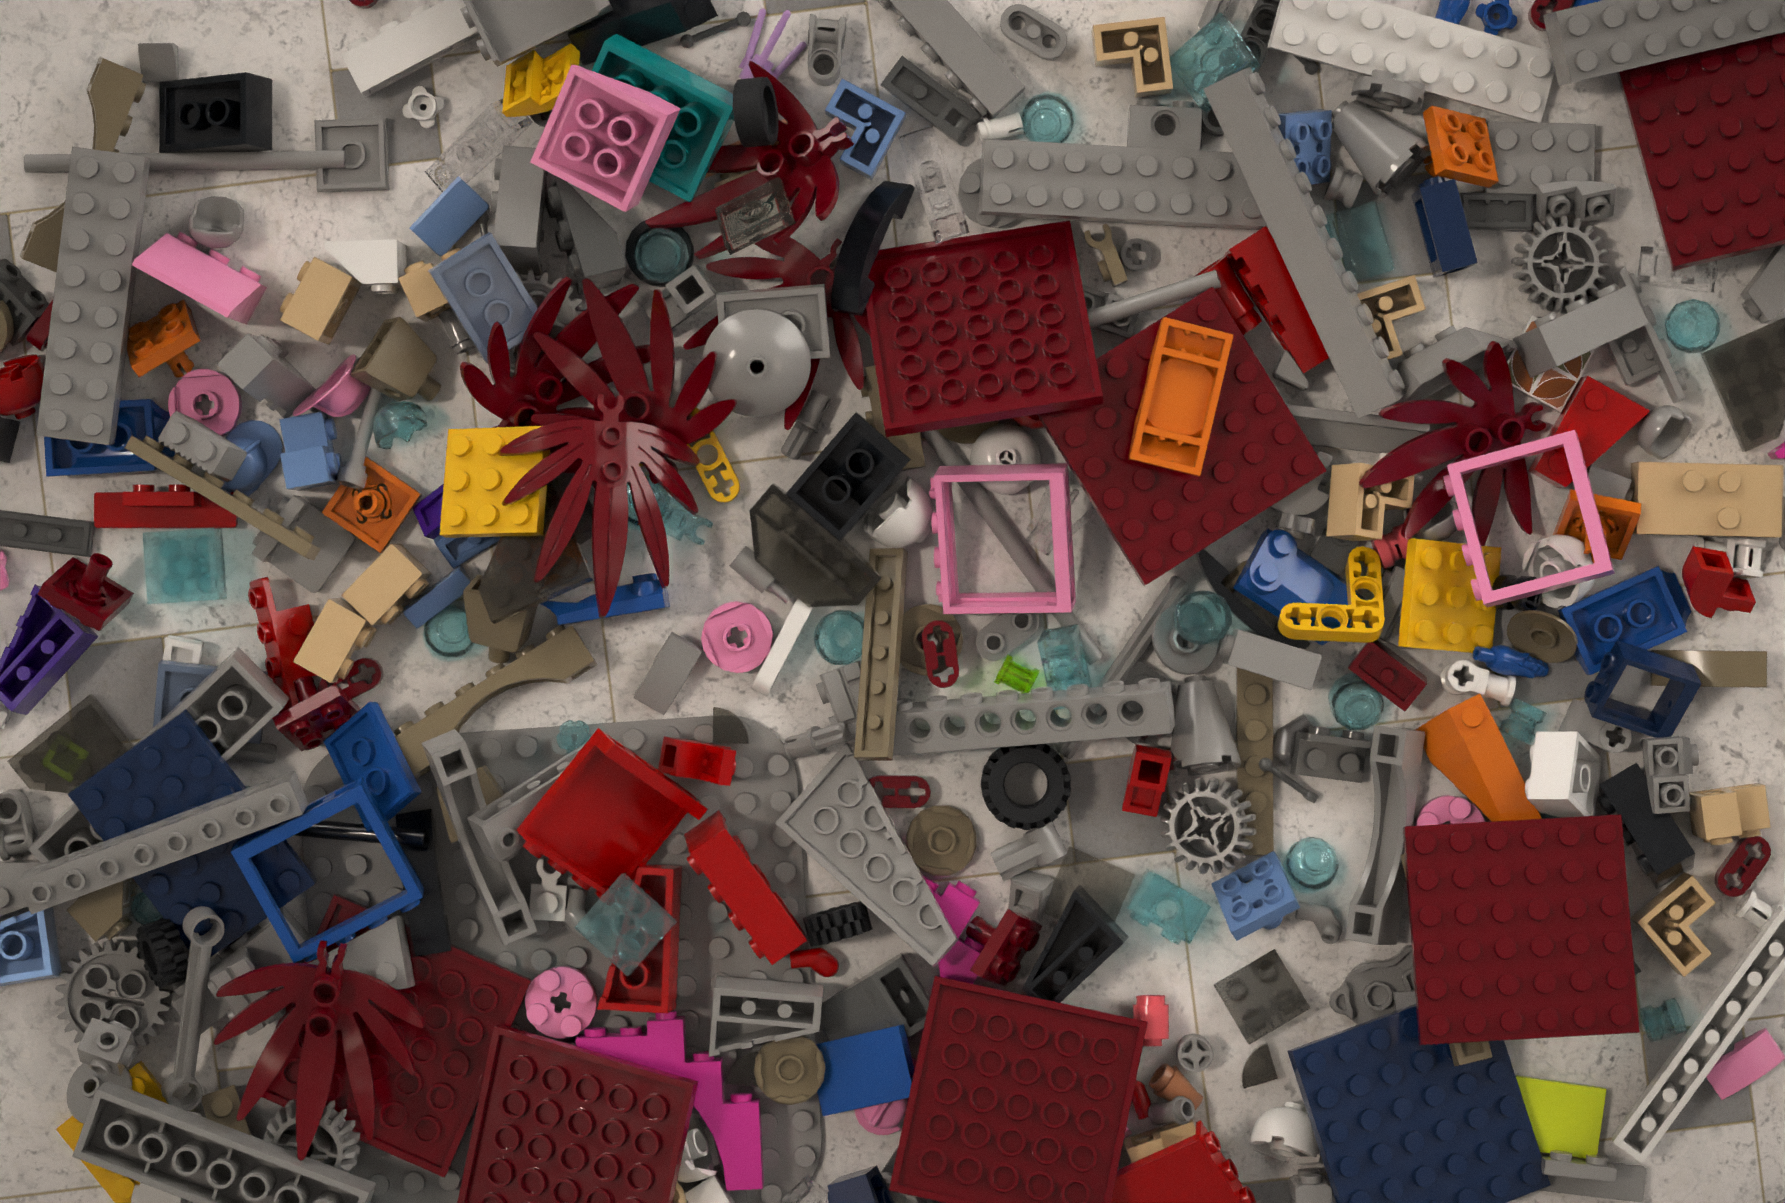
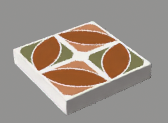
(1551, 386)

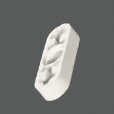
(782, 647)

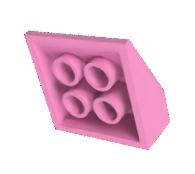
(605, 136)
(202, 276)

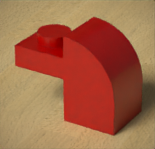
(1712, 585)
(697, 760)
(1146, 780)

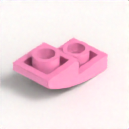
(1745, 1064)

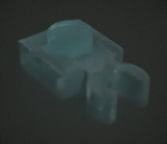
(679, 520)

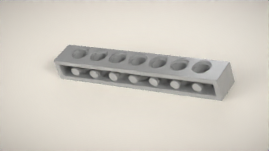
(1048, 727)
(163, 842)

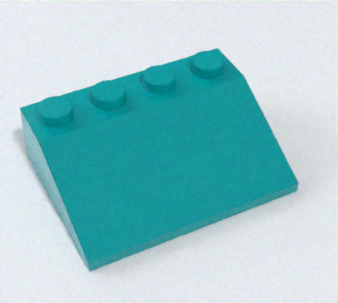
(701, 122)

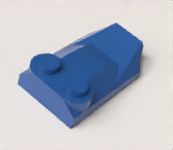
(84, 458)
(1285, 574)
(640, 596)
(1634, 611)

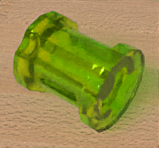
(1016, 675)

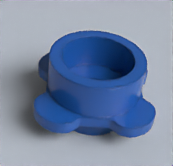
(1506, 19)

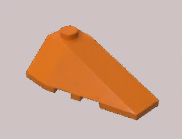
(1475, 758)

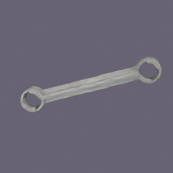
(192, 1008)

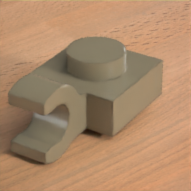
(1110, 265)

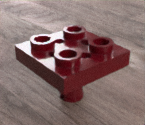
(86, 591)
(316, 714)
(1003, 945)

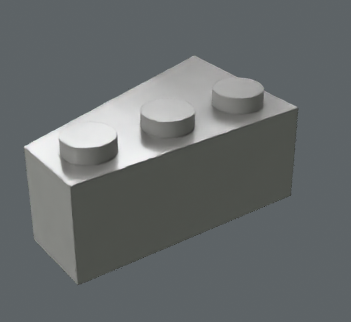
(381, 954)

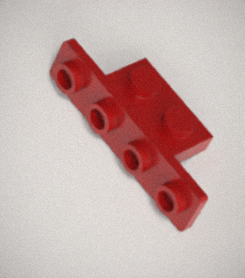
(159, 509)
(282, 636)

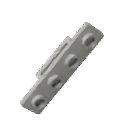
(1642, 352)
(1593, 1177)

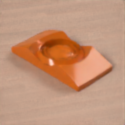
(1180, 396)

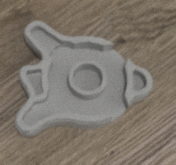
(1370, 987)

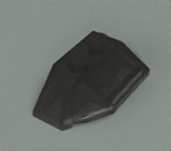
(806, 554)

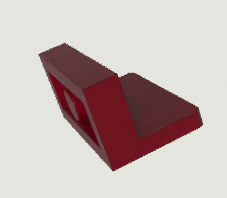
(1388, 674)

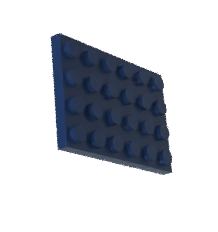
(164, 777)

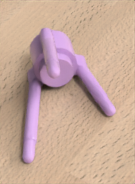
(761, 59)

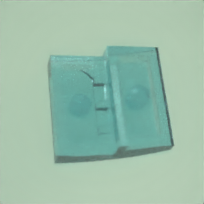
(1361, 240)

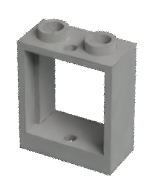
(1270, 658)

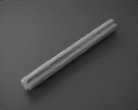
(1133, 649)

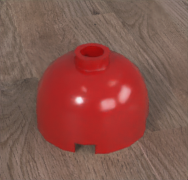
(21, 386)

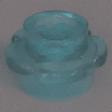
(568, 728)

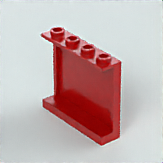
(606, 814)
(1183, 1174)

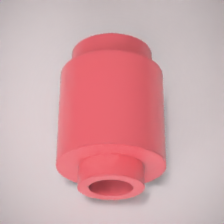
(1155, 1012)

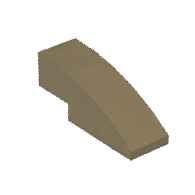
(1720, 667)

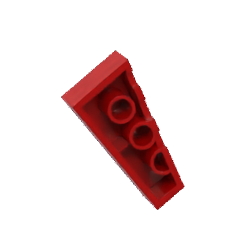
(1277, 298)
(743, 889)
(654, 981)

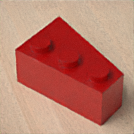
(1599, 420)

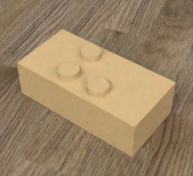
(1708, 499)

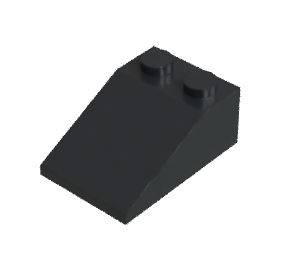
(216, 114)
(848, 476)

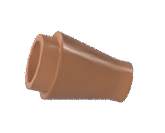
(1170, 1082)

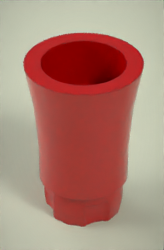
(1234, 296)

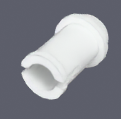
(1000, 127)

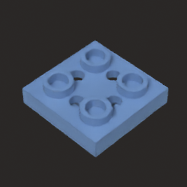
(1311, 139)
(1260, 901)

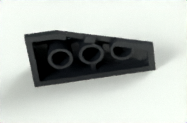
(640, 22)

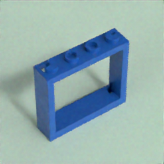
(315, 812)

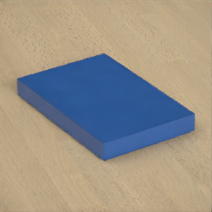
(370, 751)
(865, 1070)

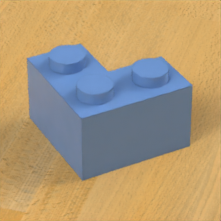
(873, 124)
(309, 451)

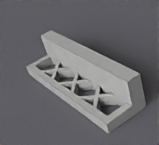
(1346, 431)

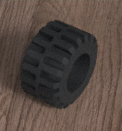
(1032, 815)

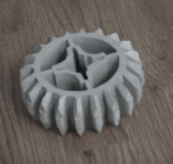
(1561, 246)
(1182, 839)
(332, 1138)

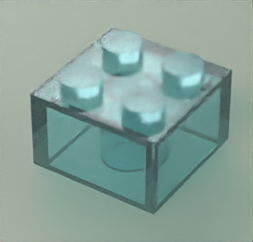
(184, 565)

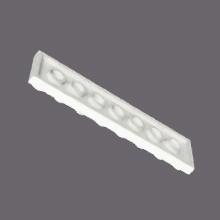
(1420, 48)

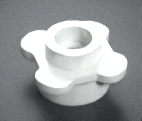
(420, 97)

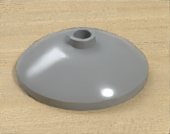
(762, 337)

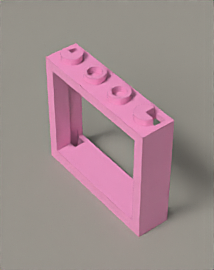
(1472, 550)
(945, 555)

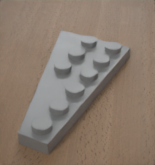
(855, 840)

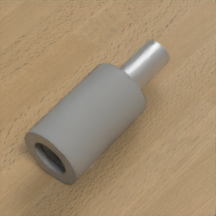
(757, 576)

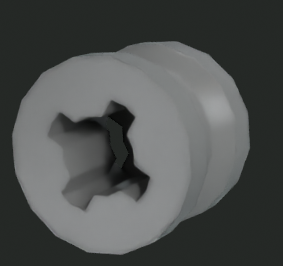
(1343, 187)
(1195, 1059)

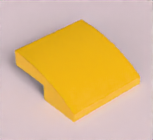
(535, 82)

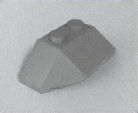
(1423, 366)

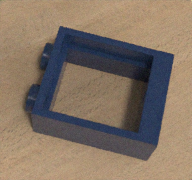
(1443, 226)
(1669, 707)

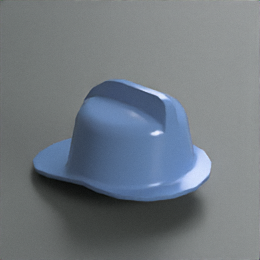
(263, 454)

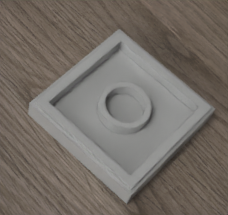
(366, 154)

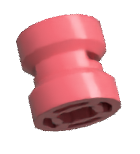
(1391, 547)

